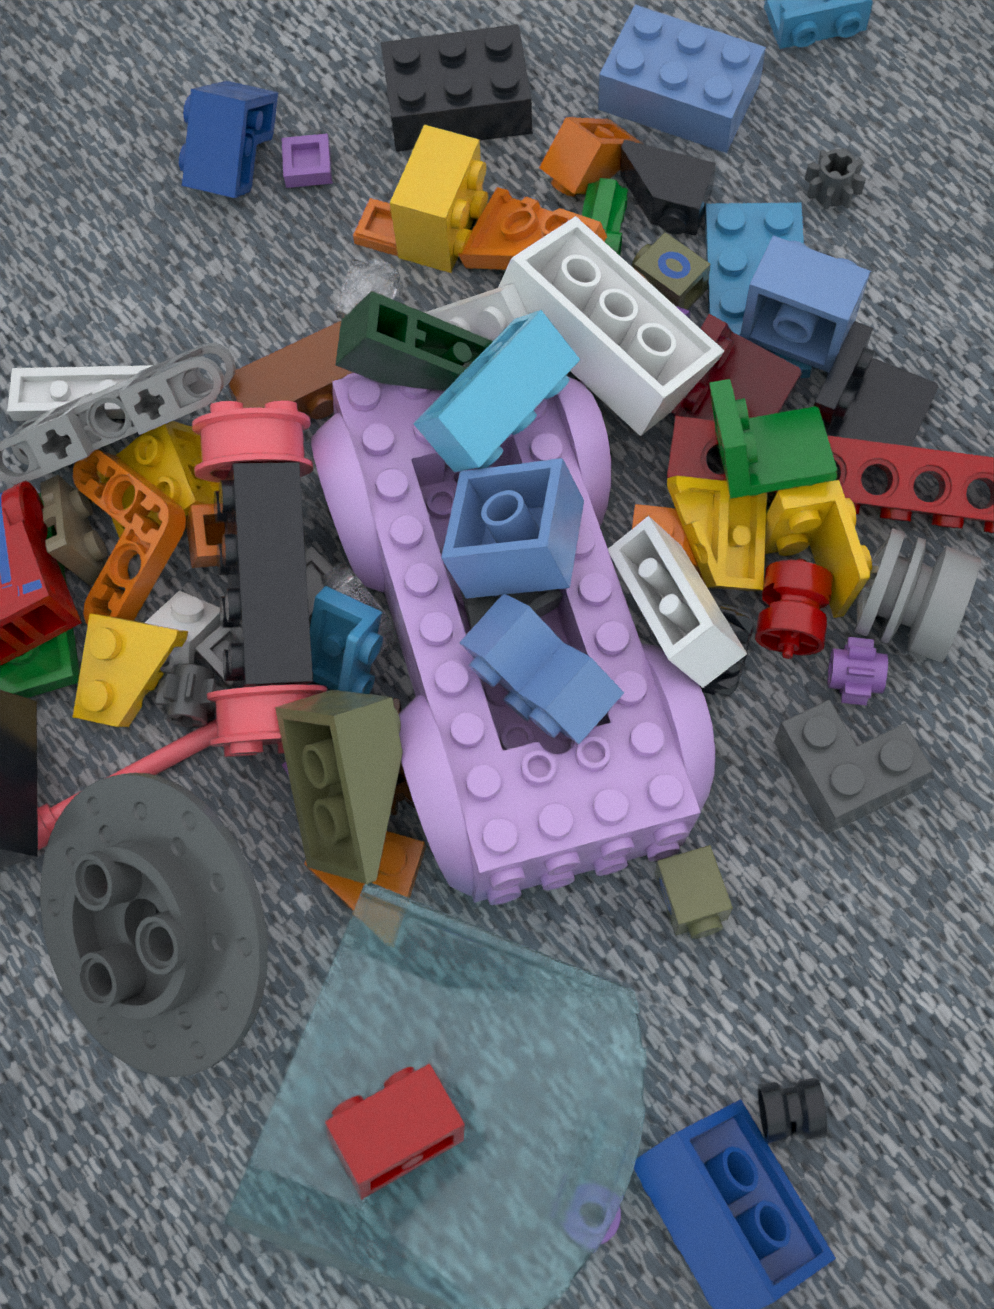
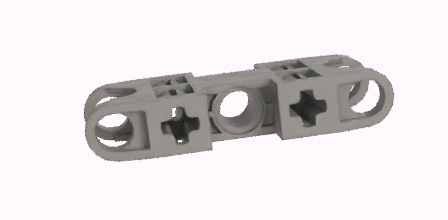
(147, 399)

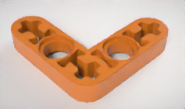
(140, 536)

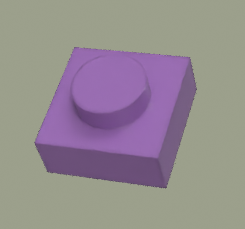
(306, 160)

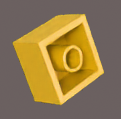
(438, 198)

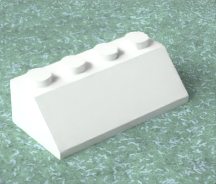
(628, 335)

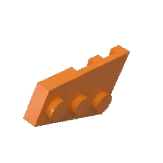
(512, 226)

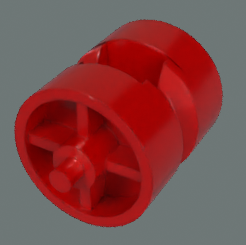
(794, 619)

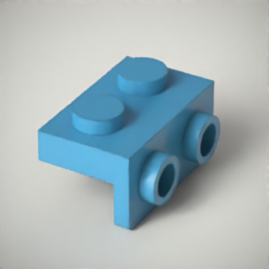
(344, 642)

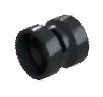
(792, 1110)

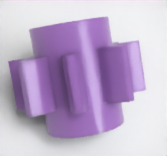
(857, 671)

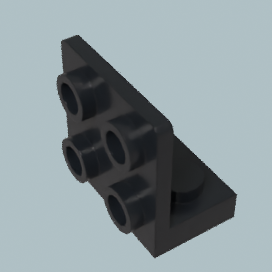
(871, 397)

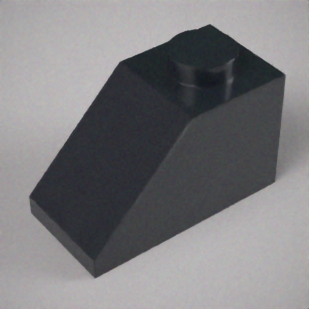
(668, 185)

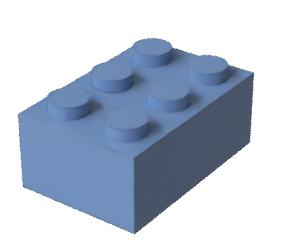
(680, 78)

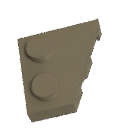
(75, 543)

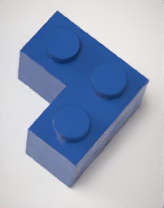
(223, 135)

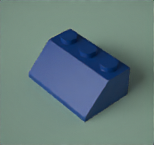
(732, 1211)

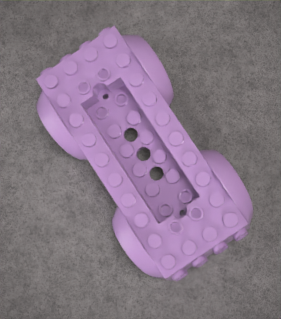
(488, 787)

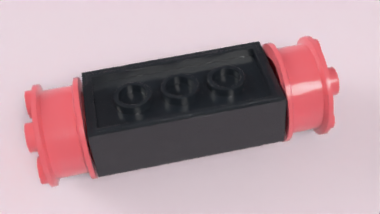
(259, 500)

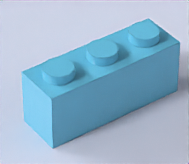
(498, 393)

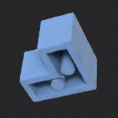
(539, 671)

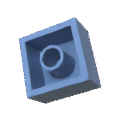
(803, 303)
(514, 529)

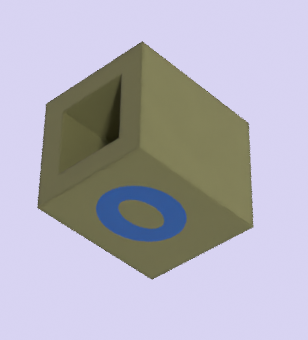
(673, 270)
(693, 892)

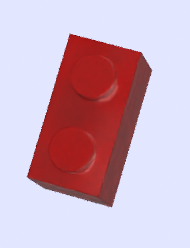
(394, 1129)

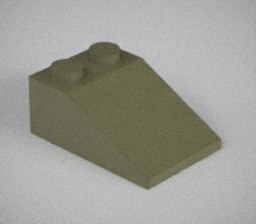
(342, 777)

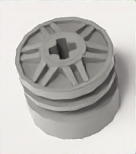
(917, 595)

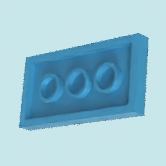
(734, 247)

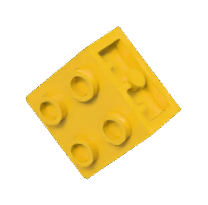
(168, 461)
(826, 522)

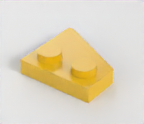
(722, 531)
(121, 667)

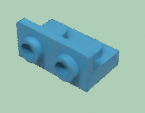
(808, 21)

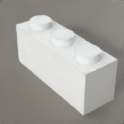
(676, 602)

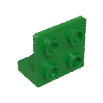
(769, 449)

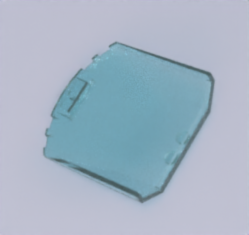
(537, 1069)

